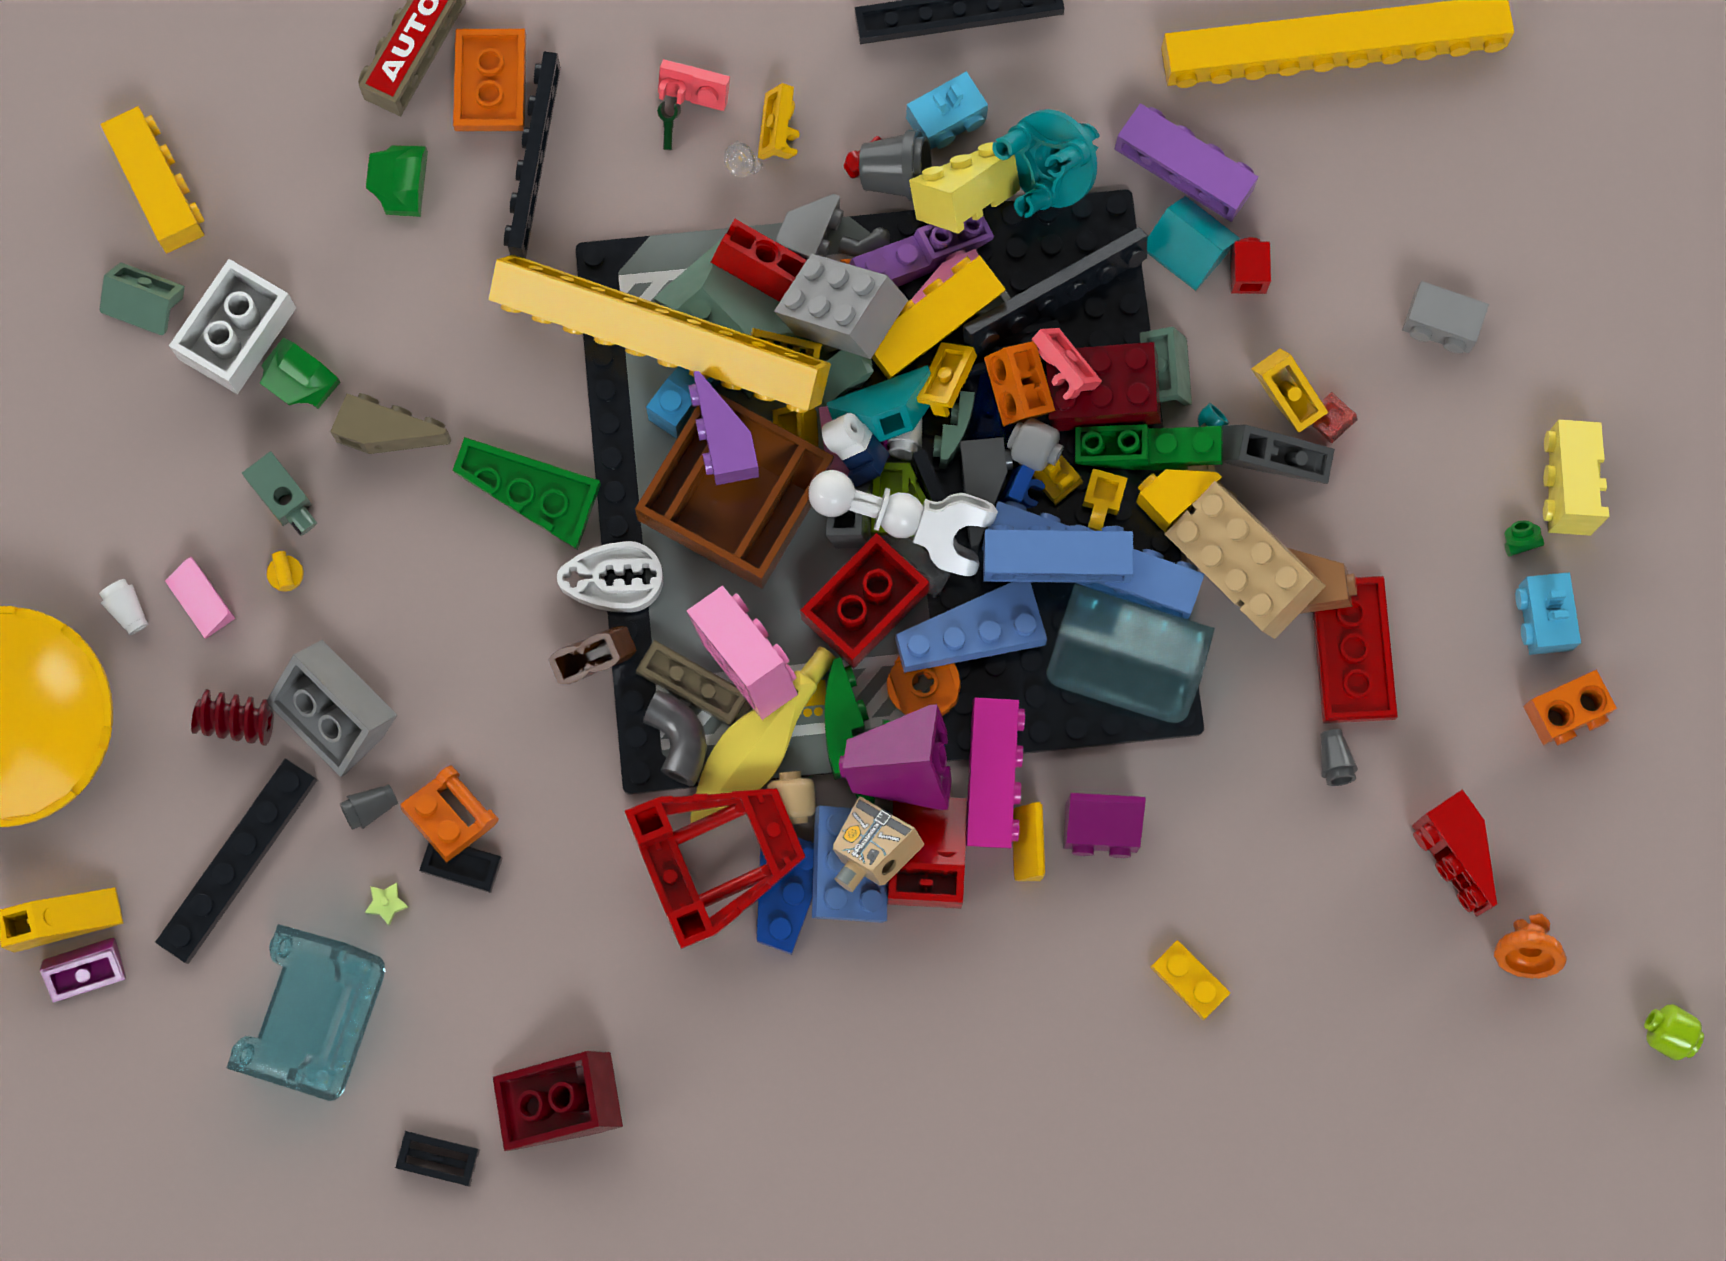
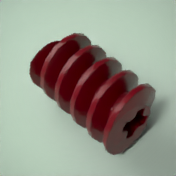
(232, 718)

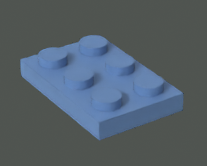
(829, 898)

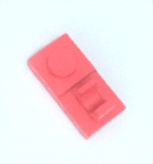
(693, 85)
(1060, 352)

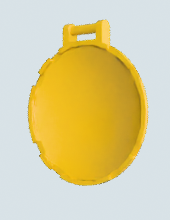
(51, 715)

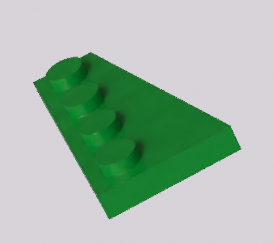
(536, 490)

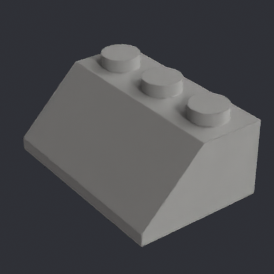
(330, 707)

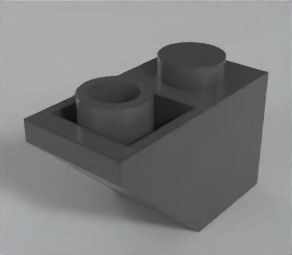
(850, 528)

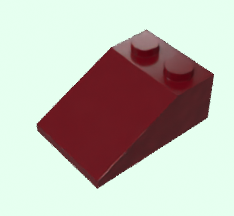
(557, 1100)

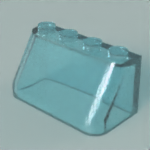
(1129, 655)

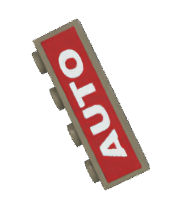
(407, 52)

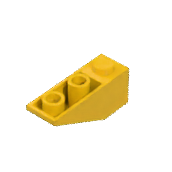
(58, 918)

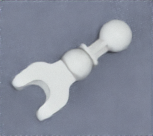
(903, 516)

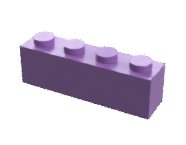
(1186, 161)

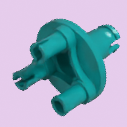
(1052, 159)

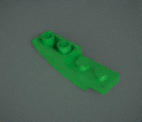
(1148, 449)
(843, 715)

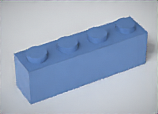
(1058, 554)

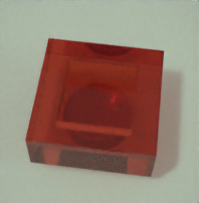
(1337, 419)

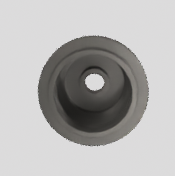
(893, 161)

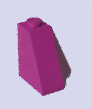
(901, 760)

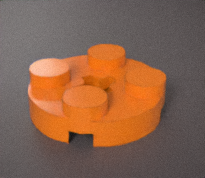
(943, 691)

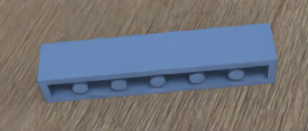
(1154, 580)

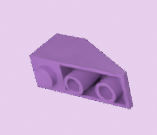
(728, 439)

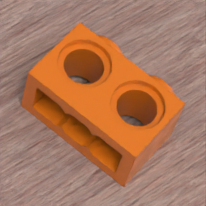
(1019, 383)
(1567, 703)

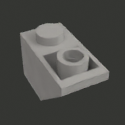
(808, 227)

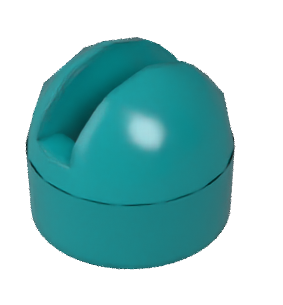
(1212, 416)

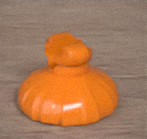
(1530, 950)

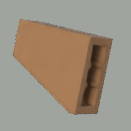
(1335, 576)

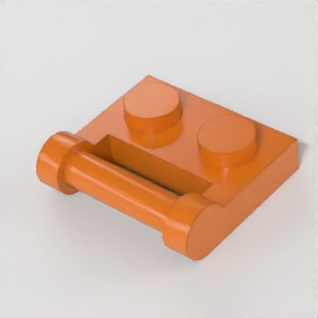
(440, 822)

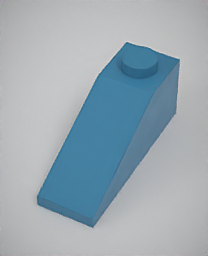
(672, 403)

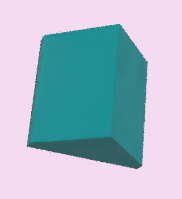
(1189, 242)

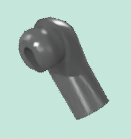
(854, 247)

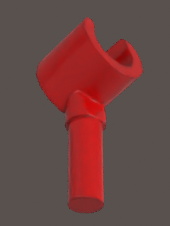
(852, 161)

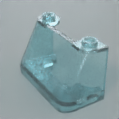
(313, 1015)

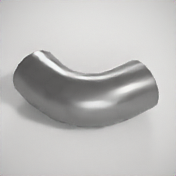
(685, 737)

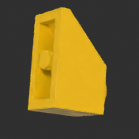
(1289, 389)
(1173, 493)

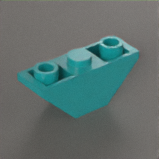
(888, 406)

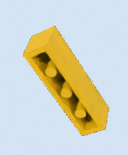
(152, 179)
(937, 314)

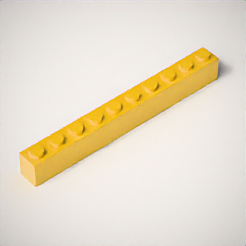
(1336, 41)
(659, 333)

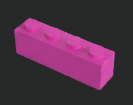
(992, 773)

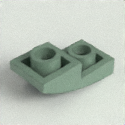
(845, 374)
(948, 444)

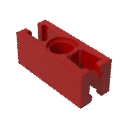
(757, 260)

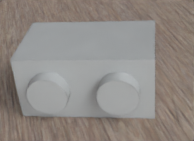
(1445, 318)

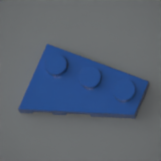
(786, 904)

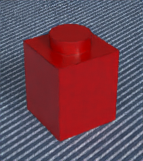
(1250, 266)

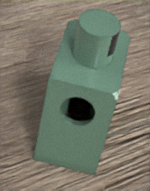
(272, 483)

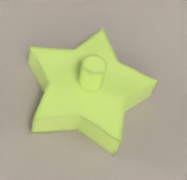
(386, 902)

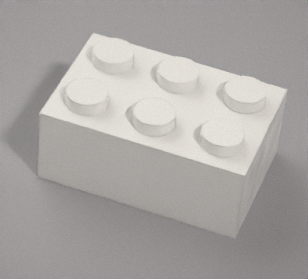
(232, 326)

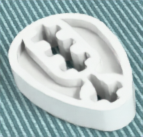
(619, 596)

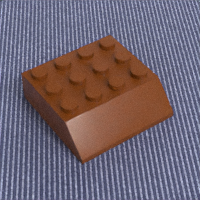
(738, 522)

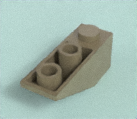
(379, 429)

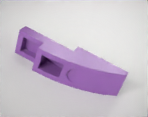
(923, 251)

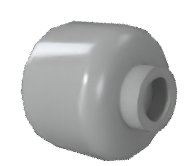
(1035, 444)

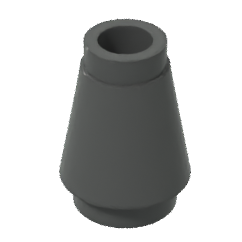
(1336, 759)
(367, 806)

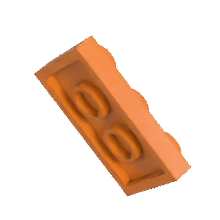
(489, 80)

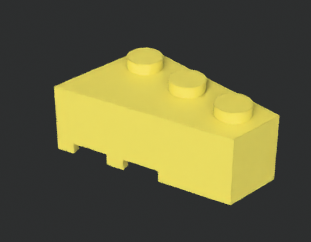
(963, 188)
(1574, 478)

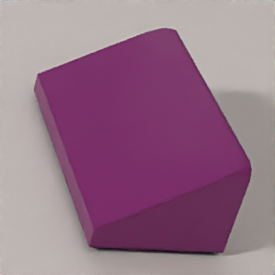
(82, 970)

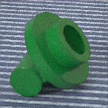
(1522, 537)

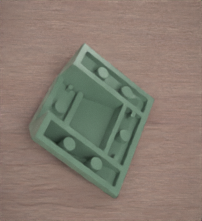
(723, 300)

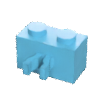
(948, 111)
(1548, 613)

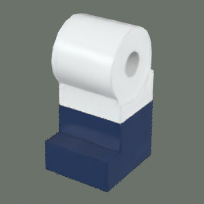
(855, 447)

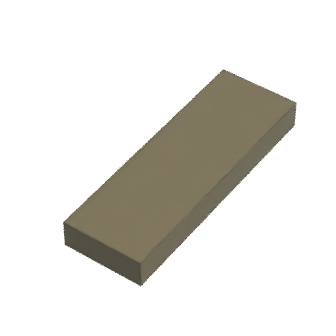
(691, 683)

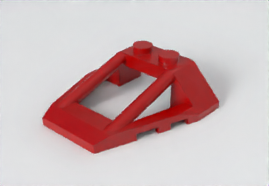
(671, 876)

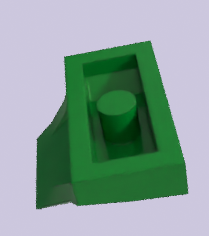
(398, 179)
(297, 375)

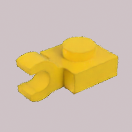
(1103, 496)

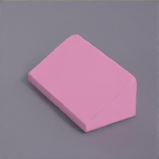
(199, 598)

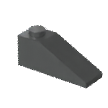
(1276, 453)
(983, 475)

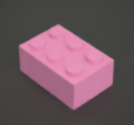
(744, 651)

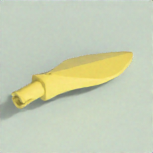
(755, 747)

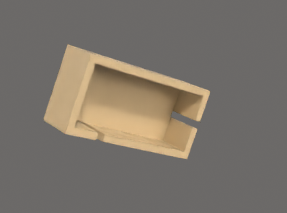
(1245, 560)

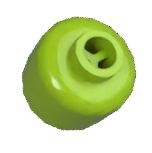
(1674, 1032)

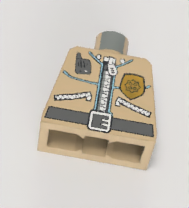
(873, 845)

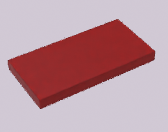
(1356, 657)

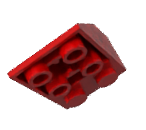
(1459, 843)
(938, 869)

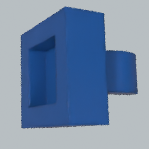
(1018, 485)

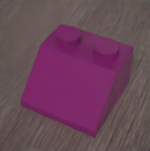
(1103, 824)

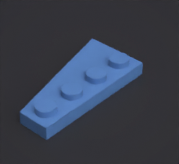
(977, 629)

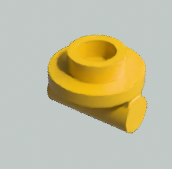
(284, 572)

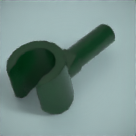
(668, 123)

